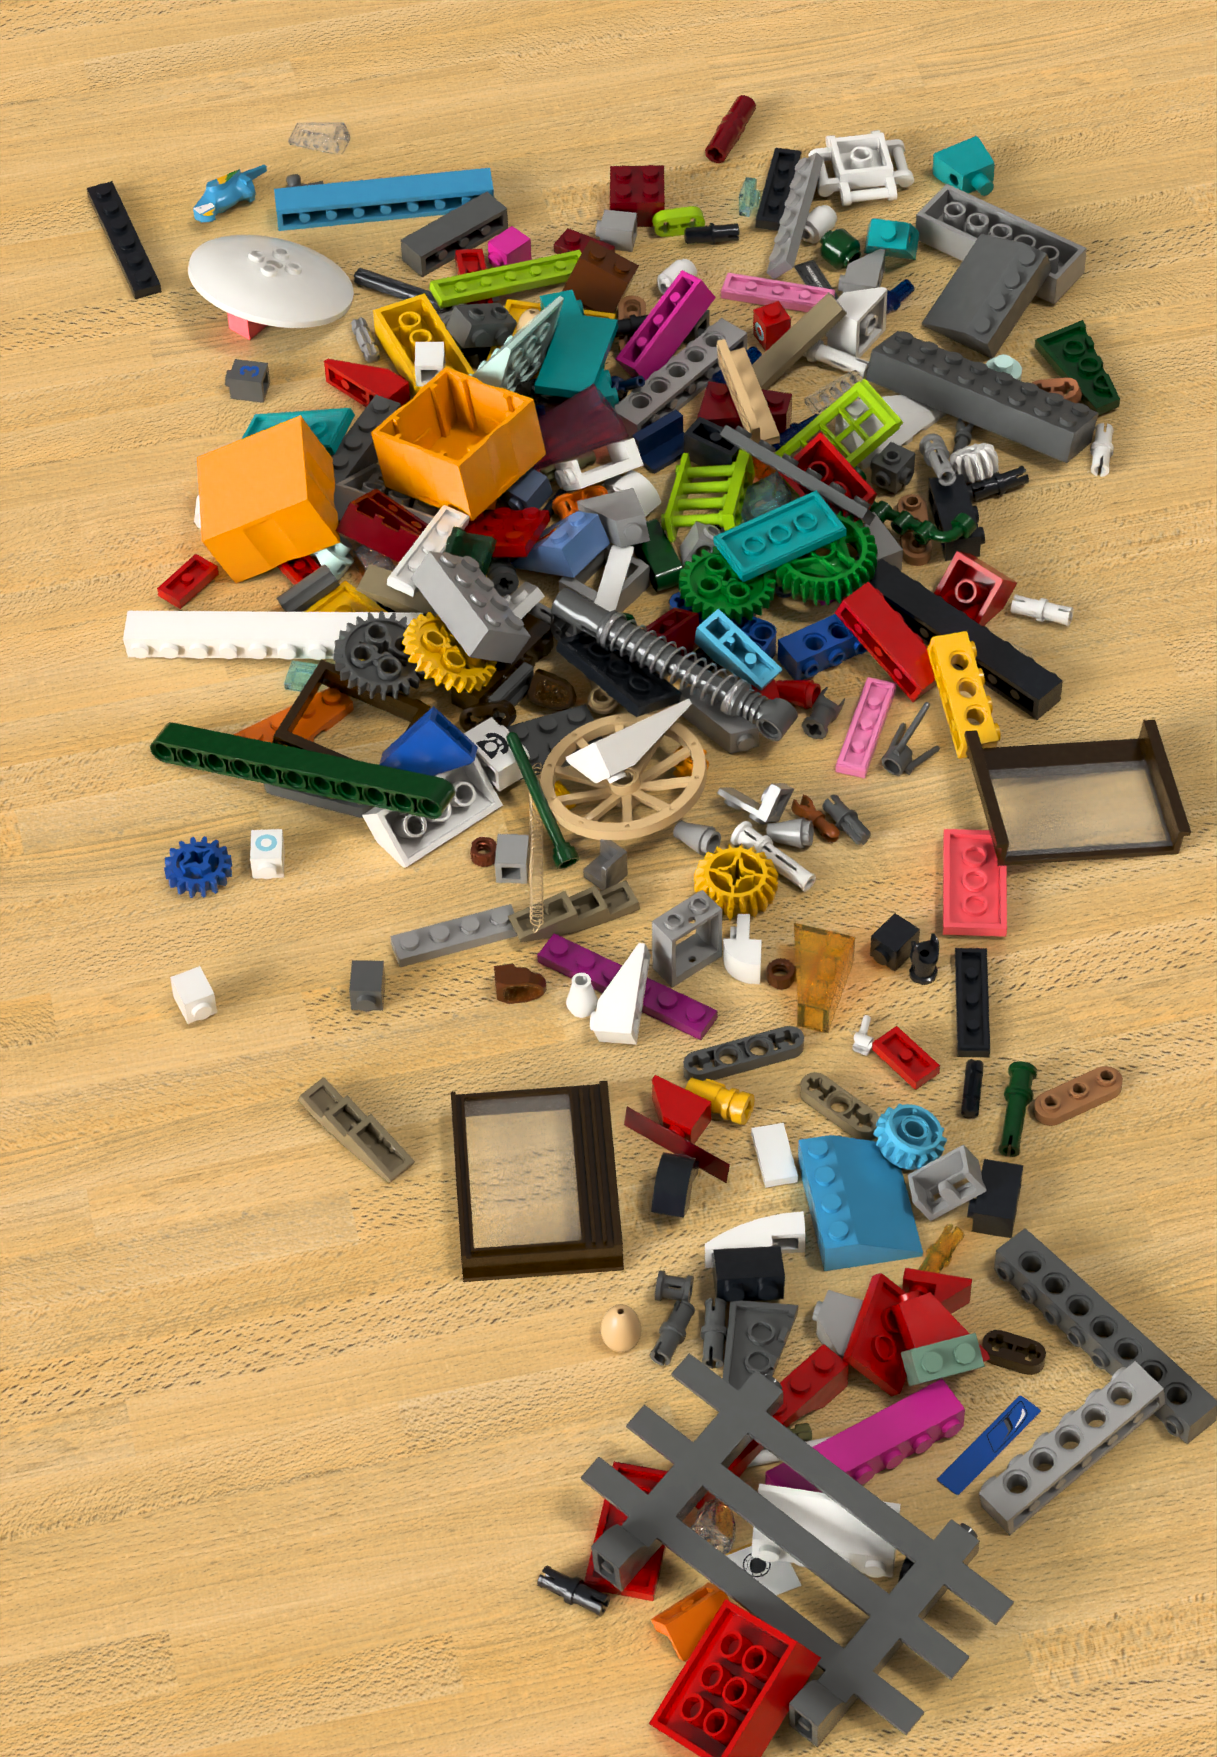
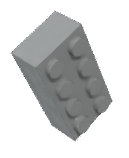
(471, 607)

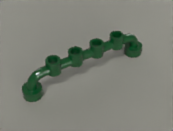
(924, 531)

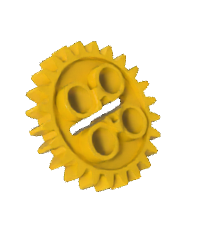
(443, 657)

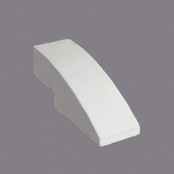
(775, 1230)

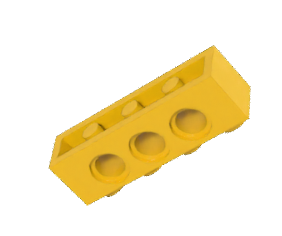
(958, 649)

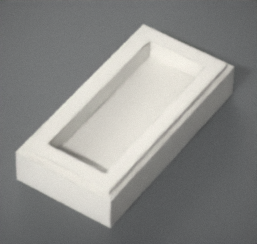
(774, 1155)

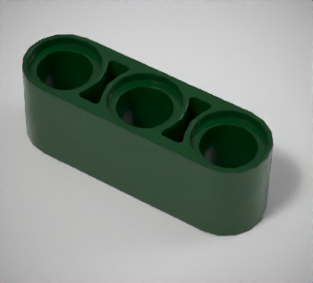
(660, 557)

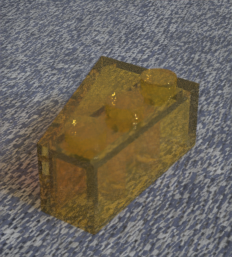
(821, 972)

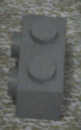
(481, 325)

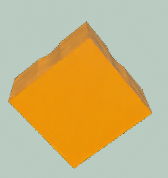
(459, 443)
(267, 499)

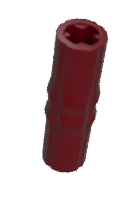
(730, 129)

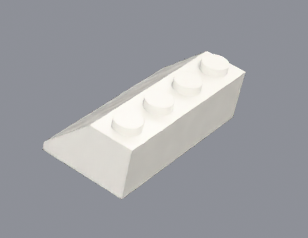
(413, 836)
(831, 1526)

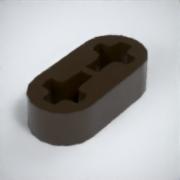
(486, 710)
(1014, 1351)

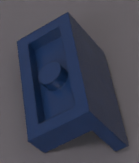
(661, 442)

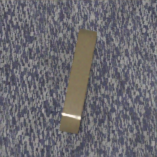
(835, 1093)

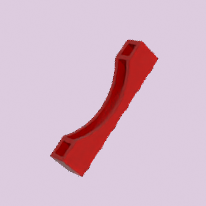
(804, 1390)

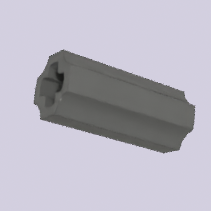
(308, 590)

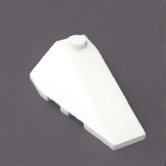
(913, 414)
(624, 748)

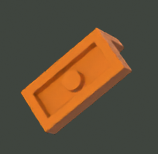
(689, 1618)

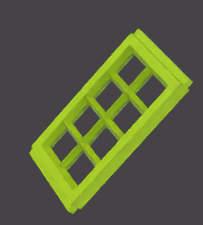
(876, 406)

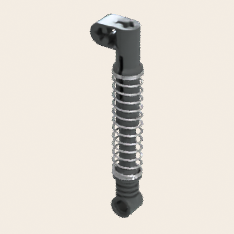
(575, 614)

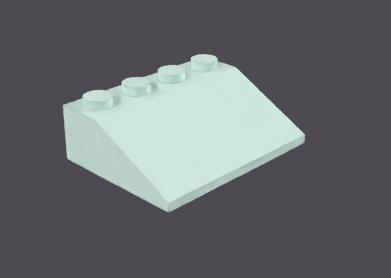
(522, 353)

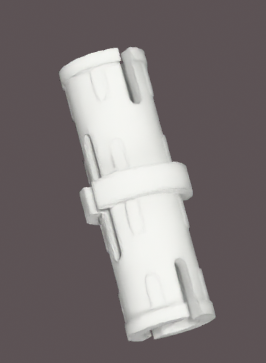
(1102, 449)
(1042, 610)

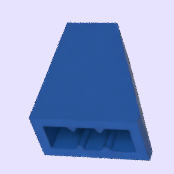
(430, 747)

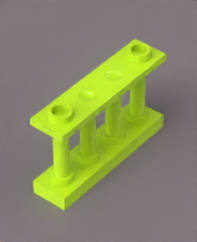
(742, 476)

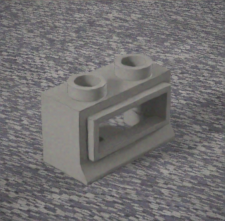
(940, 1177)

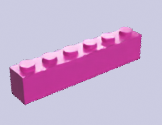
(885, 1437)

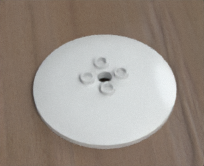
(270, 281)

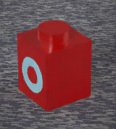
(770, 324)

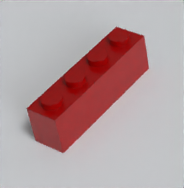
(888, 640)

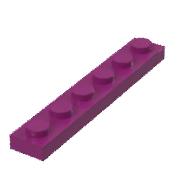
(659, 1000)

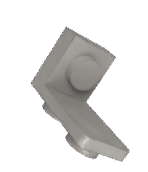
(773, 802)

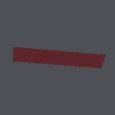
(676, 1143)

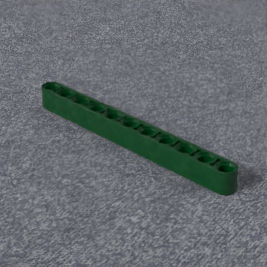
(303, 770)

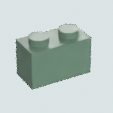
(942, 1359)

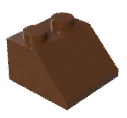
(600, 278)

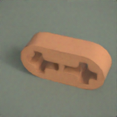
(1060, 386)

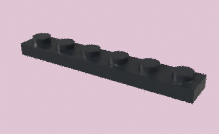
(124, 240)

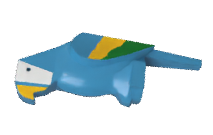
(226, 192)

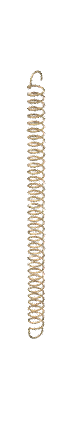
(537, 891)

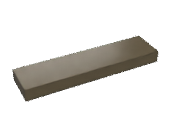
(798, 340)

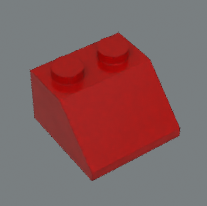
(975, 587)

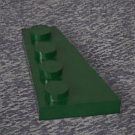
(1073, 356)

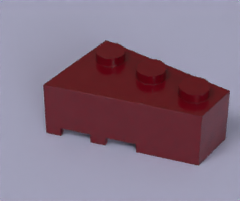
(720, 409)

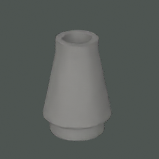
(792, 832)
(698, 837)

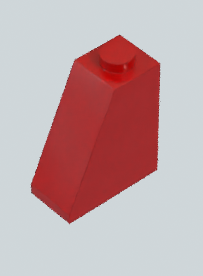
(926, 1321)

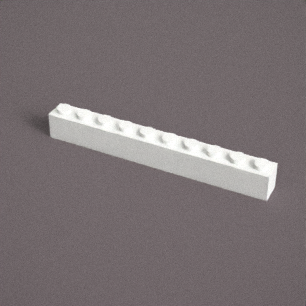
(239, 633)

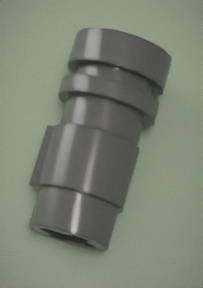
(503, 575)

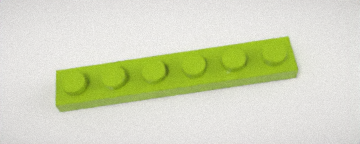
(504, 279)

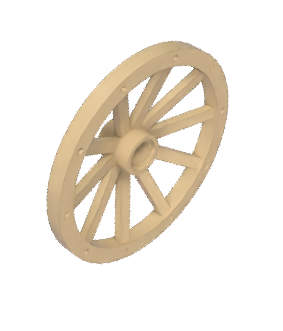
(628, 790)

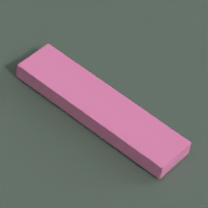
(768, 291)
(866, 727)

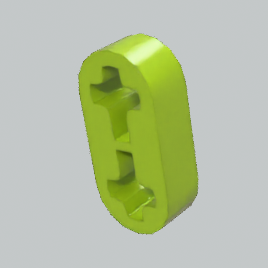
(677, 220)

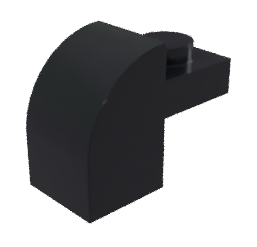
(674, 1184)

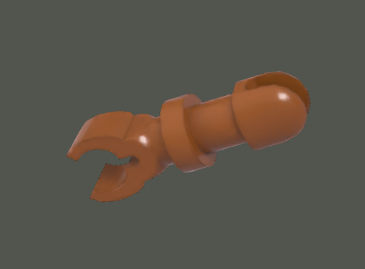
(808, 811)

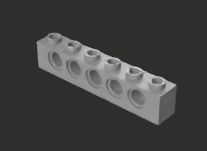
(679, 378)
(1014, 1509)

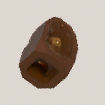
(518, 984)

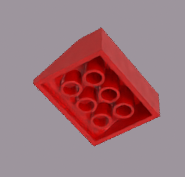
(734, 1687)

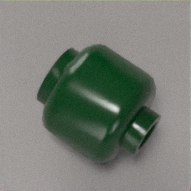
(839, 248)

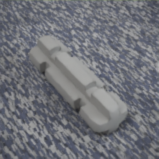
(365, 340)

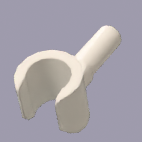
(863, 1042)

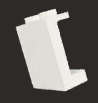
(624, 458)

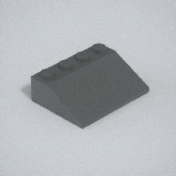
(989, 293)

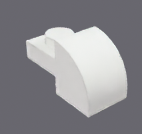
(645, 491)
(741, 953)

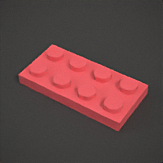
(973, 885)

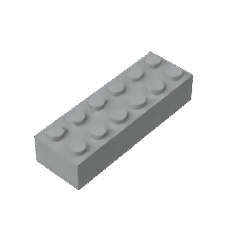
(957, 219)

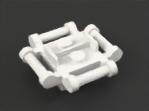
(862, 166)

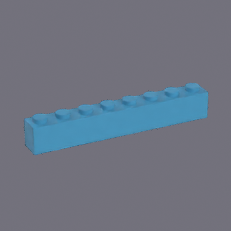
(379, 198)

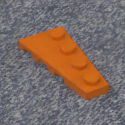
(321, 715)

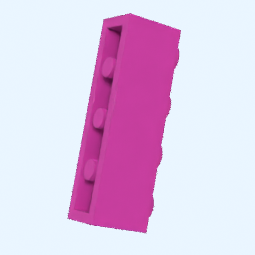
(666, 326)

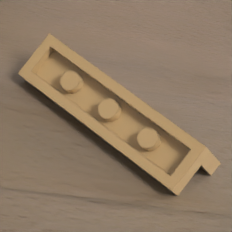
(747, 393)

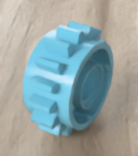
(909, 1136)

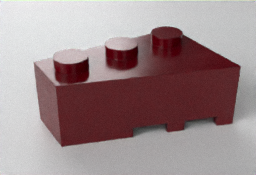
(381, 524)

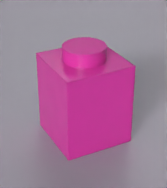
(509, 248)

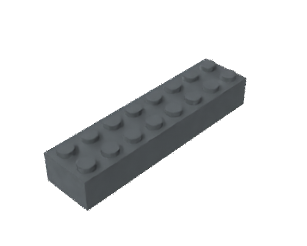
(982, 396)

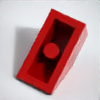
(680, 1109)

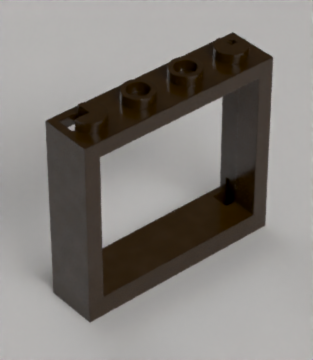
(325, 674)

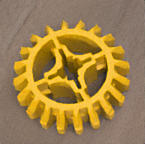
(750, 874)

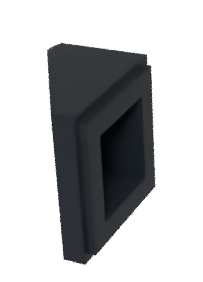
(475, 355)

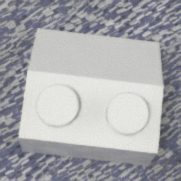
(862, 323)

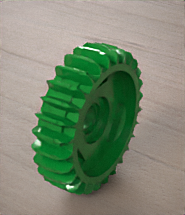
(834, 574)

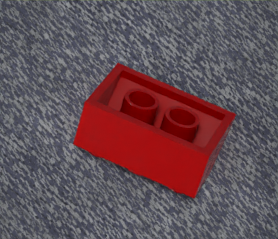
(829, 462)

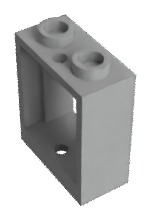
(636, 583)
(704, 946)

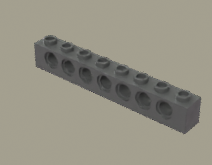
(1099, 1317)

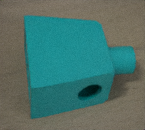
(965, 166)
(892, 237)

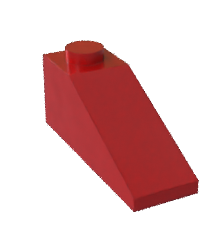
(366, 381)

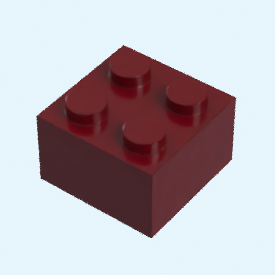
(638, 191)

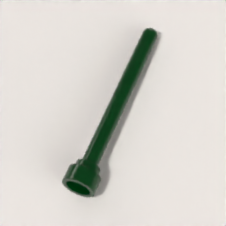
(564, 853)

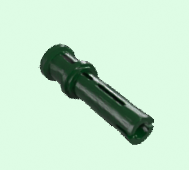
(1018, 1096)

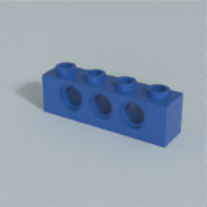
(817, 648)

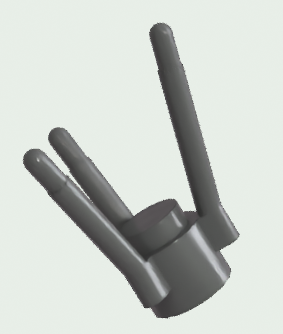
(899, 755)

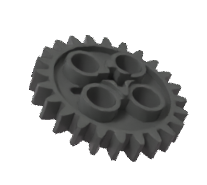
(380, 655)

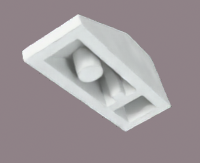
(622, 1002)

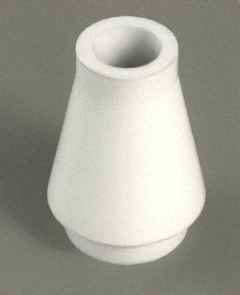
(581, 997)

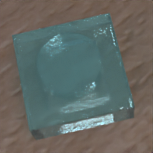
(748, 197)

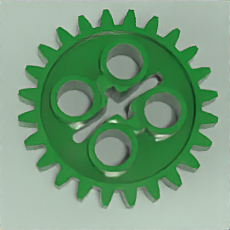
(712, 584)

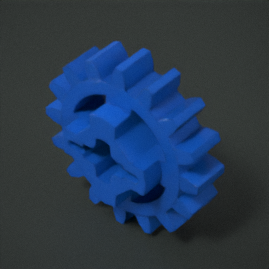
(198, 867)

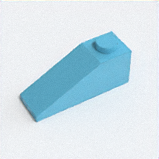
(735, 650)

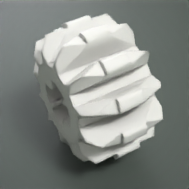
(975, 462)

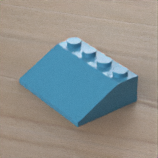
(856, 1203)

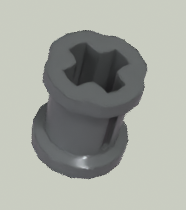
(665, 1281)

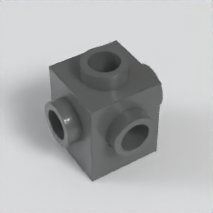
(892, 467)

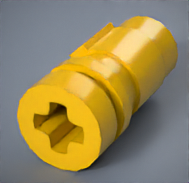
(729, 1103)

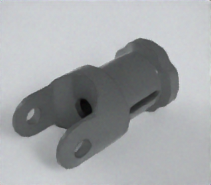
(822, 714)

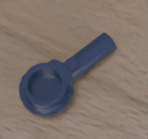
(623, 386)

